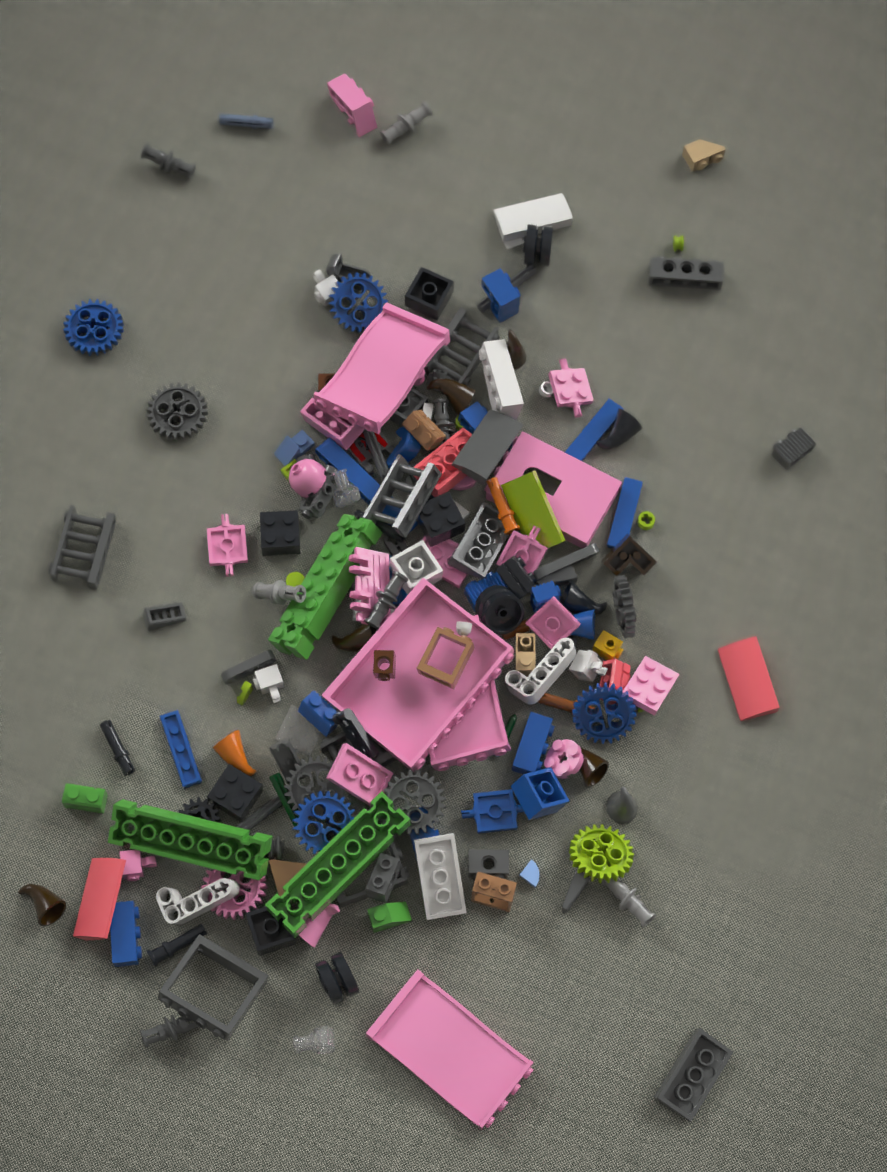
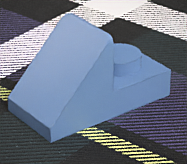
(293, 447)

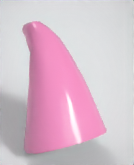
(315, 928)

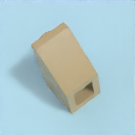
(702, 153)
(525, 653)

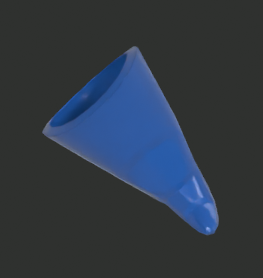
(587, 625)

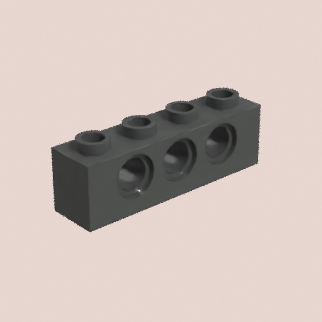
(678, 278)

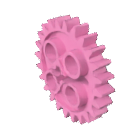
(232, 907)

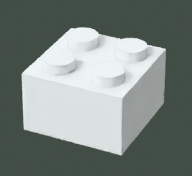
(415, 564)

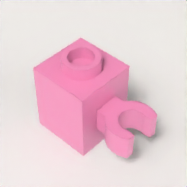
(135, 863)

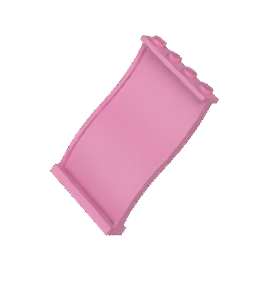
(382, 368)
(476, 735)
(450, 1050)

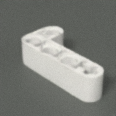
(562, 652)
(200, 898)

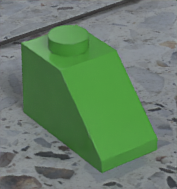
(388, 916)

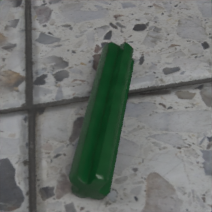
(278, 784)

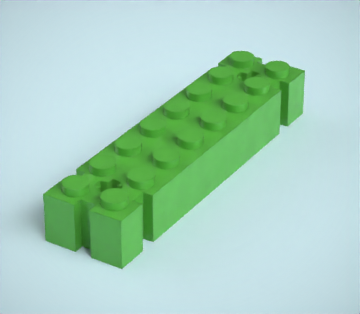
(325, 587)
(190, 839)
(338, 864)

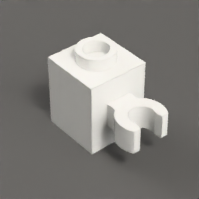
(324, 286)
(587, 665)
(268, 681)

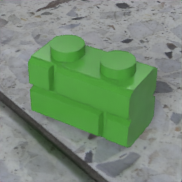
(84, 798)

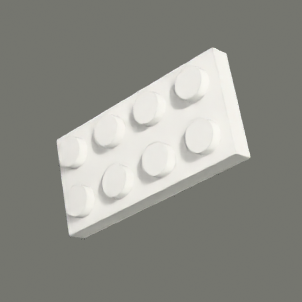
(440, 876)

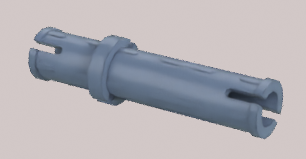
(246, 121)

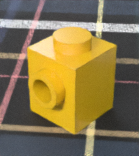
(608, 646)

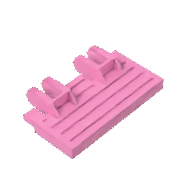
(373, 578)

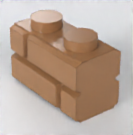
(424, 430)

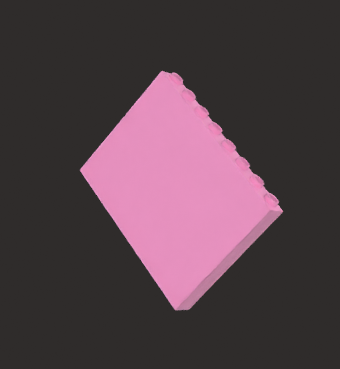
(413, 711)

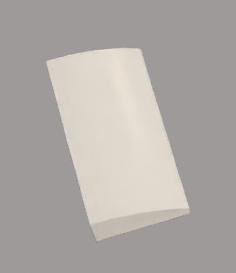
(541, 212)

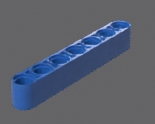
(335, 456)

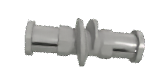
(406, 122)
(279, 592)
(630, 901)

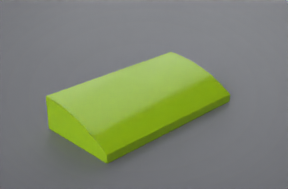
(532, 508)

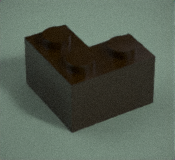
(628, 552)

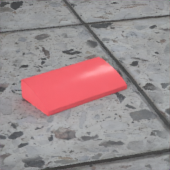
(443, 458)
(748, 679)
(99, 898)

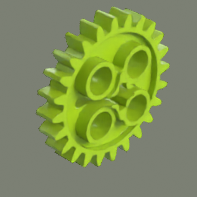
(601, 853)

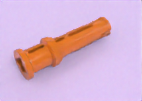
(505, 513)

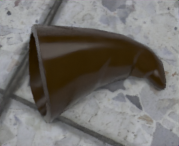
(516, 350)
(457, 393)
(354, 641)
(593, 768)
(47, 904)

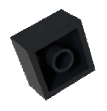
(429, 293)
(441, 519)
(280, 533)
(235, 793)
(267, 932)

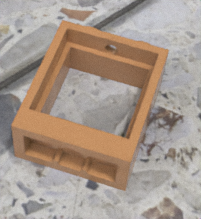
(440, 676)
(496, 888)

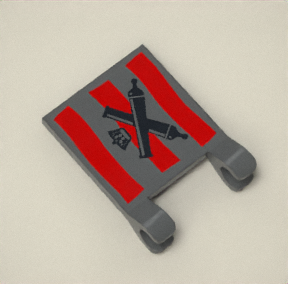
(362, 454)

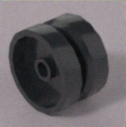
(538, 245)
(499, 609)
(335, 978)

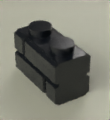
(516, 576)

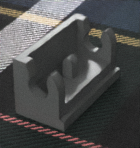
(285, 757)

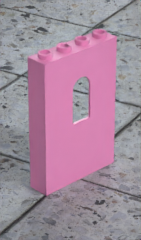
(580, 498)

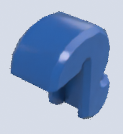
(407, 447)

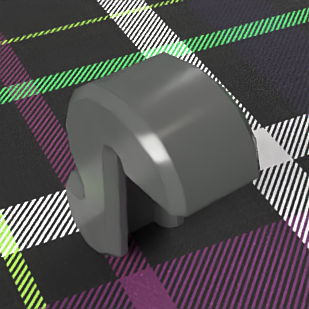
(339, 269)

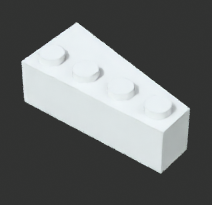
(501, 378)

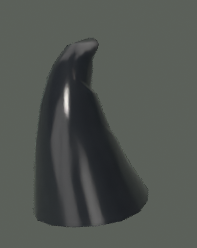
(624, 429)
(577, 602)

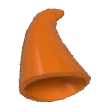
(232, 752)

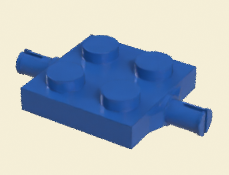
(494, 811)

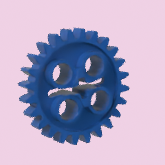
(345, 290)
(93, 327)
(622, 709)
(330, 806)

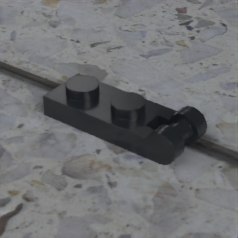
(355, 732)

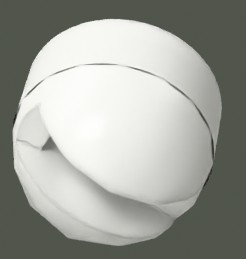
(547, 390)
(463, 628)

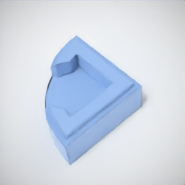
(530, 874)

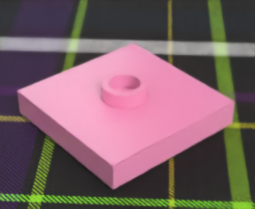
(552, 622)

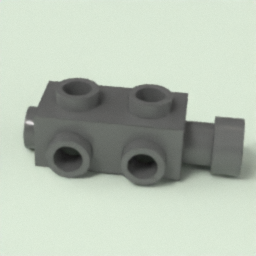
(317, 502)

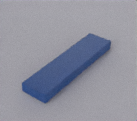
(594, 430)
(625, 511)
(180, 749)

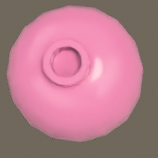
(306, 477)

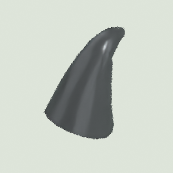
(622, 807)

